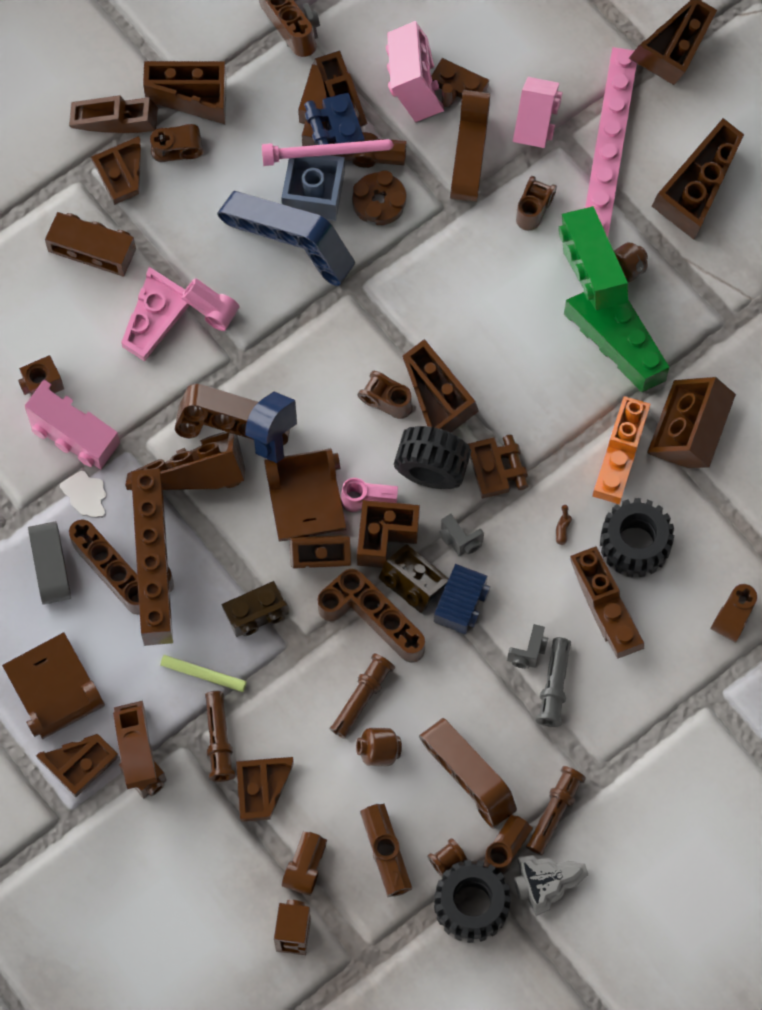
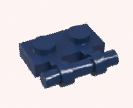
(341, 119)

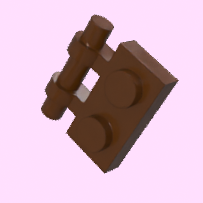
(489, 469)

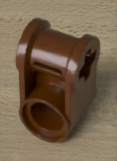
(178, 143)
(535, 199)
(382, 393)
(734, 615)

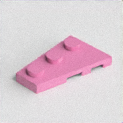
(154, 315)

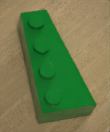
(593, 258)
(622, 339)

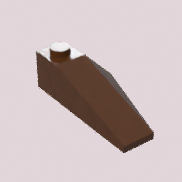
(209, 466)

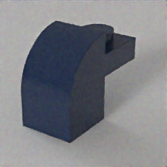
(268, 422)

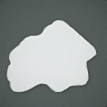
(85, 494)

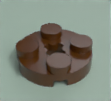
(374, 211)

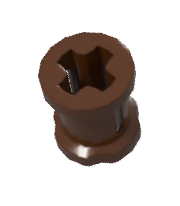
(447, 857)

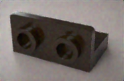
(412, 577)
(255, 609)

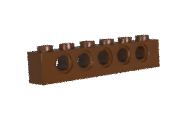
(151, 557)

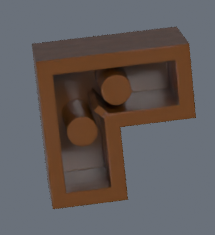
(383, 524)

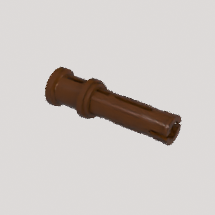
(369, 683)
(219, 749)
(561, 794)

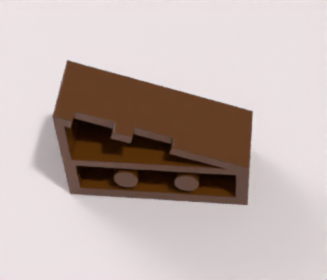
(675, 42)
(188, 87)
(438, 391)

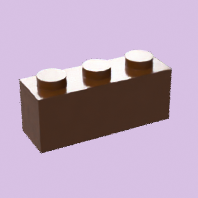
(90, 243)

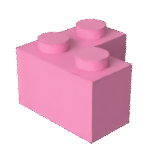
(537, 104)

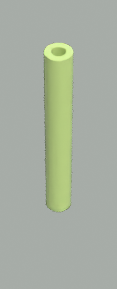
(203, 673)

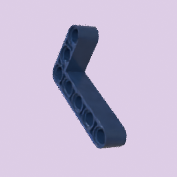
(291, 227)

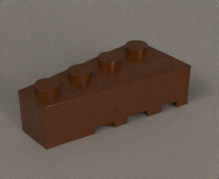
(695, 184)

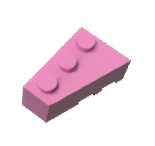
(410, 71)
(70, 427)

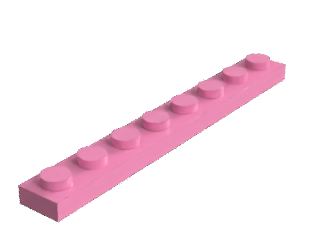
(611, 135)

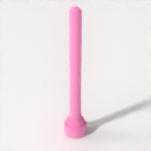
(272, 153)

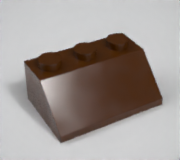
(692, 422)

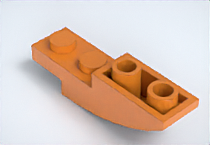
(621, 450)

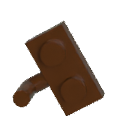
(455, 79)

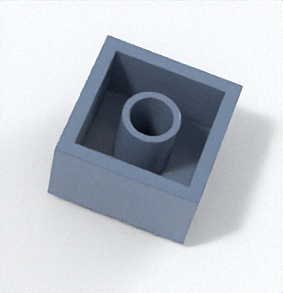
(314, 184)

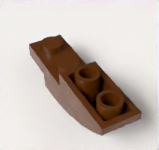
(605, 602)
(134, 745)

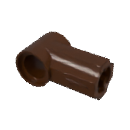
(508, 843)
(303, 870)

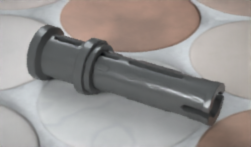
(553, 694)

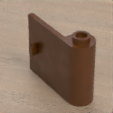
(305, 494)
(53, 686)

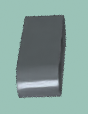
(49, 562)

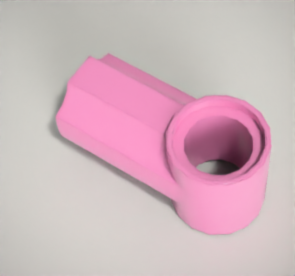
(216, 307)
(368, 492)

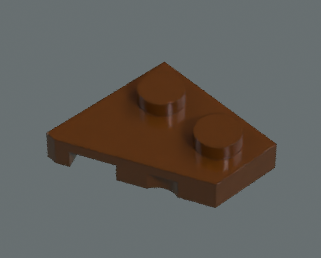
(120, 169)
(79, 762)
(261, 786)

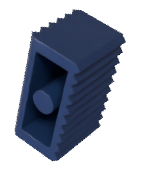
(461, 598)

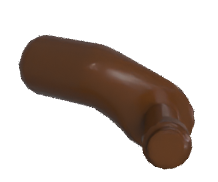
(562, 525)

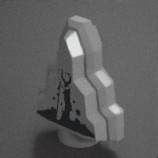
(545, 881)

